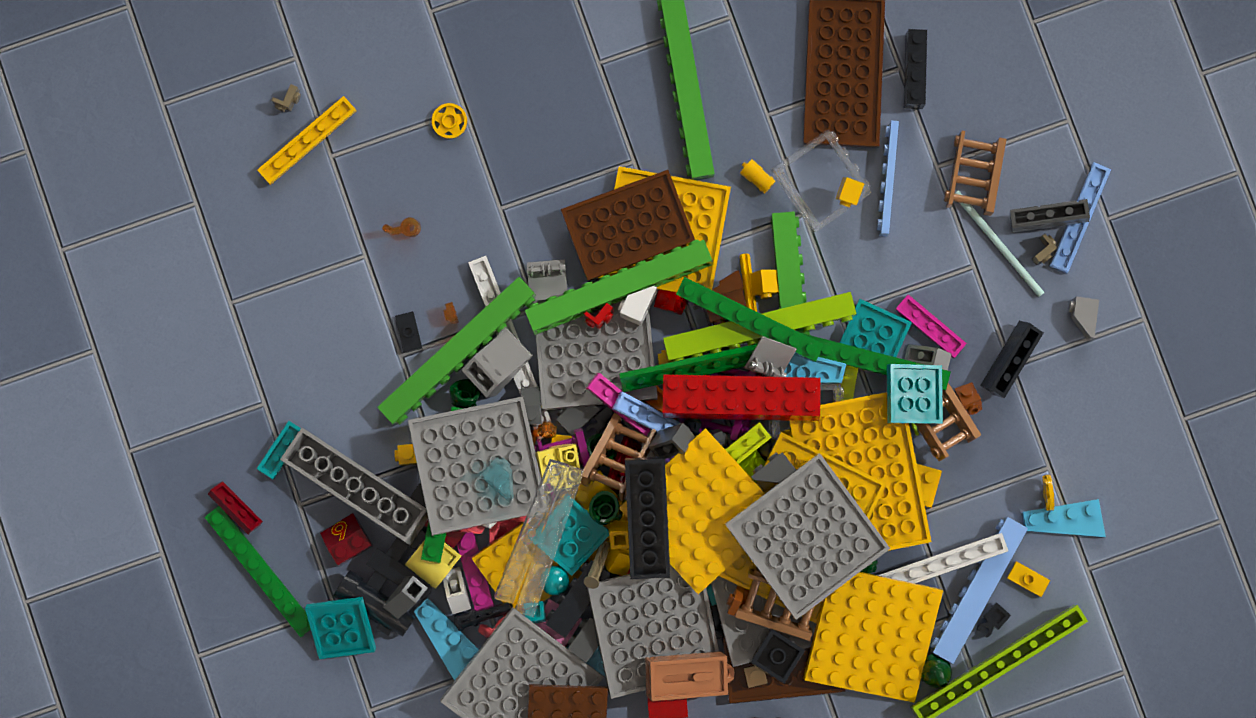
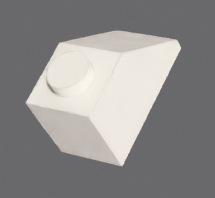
(637, 305)
(456, 591)

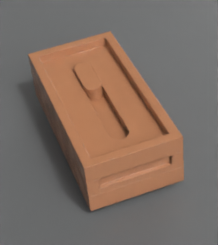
(687, 676)

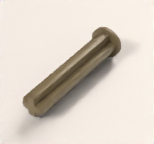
(592, 579)

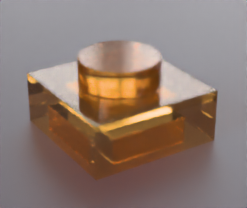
(450, 313)

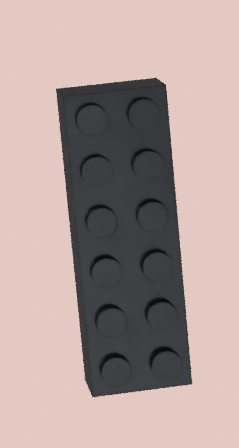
(647, 517)

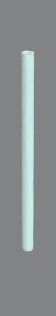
(1002, 248)

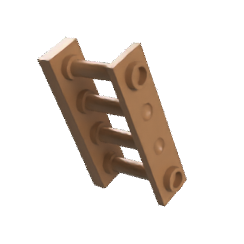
(990, 185)
(957, 415)
(607, 443)
(765, 617)

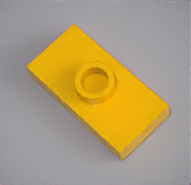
(1028, 579)

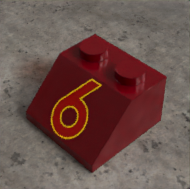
(346, 539)

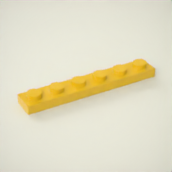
(307, 140)

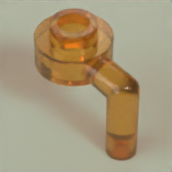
(404, 228)
(544, 430)

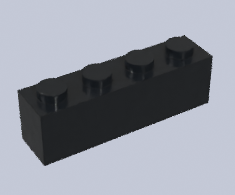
(915, 69)
(1012, 359)
(573, 604)

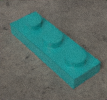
(271, 462)

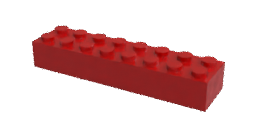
(741, 397)

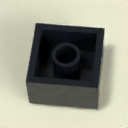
(777, 656)

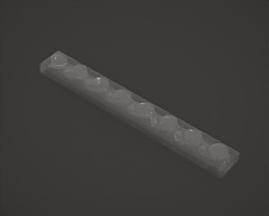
(531, 531)
(548, 544)

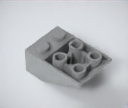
(497, 363)

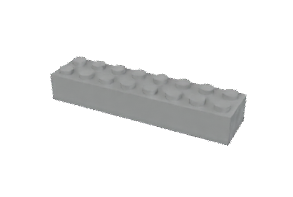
(356, 486)

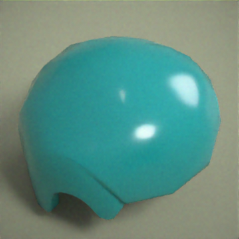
(556, 581)

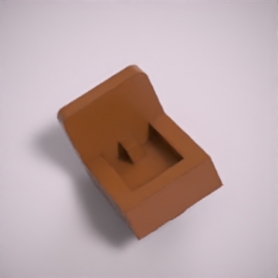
(969, 398)
(736, 599)

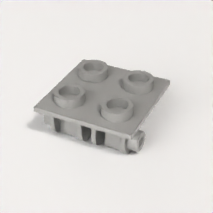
(547, 277)
(770, 358)

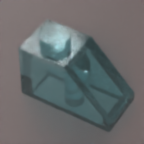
(499, 477)

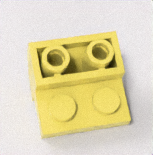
(564, 453)
(433, 572)

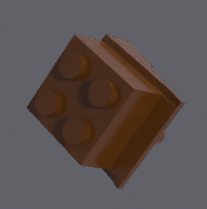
(729, 287)

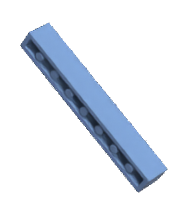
(976, 594)

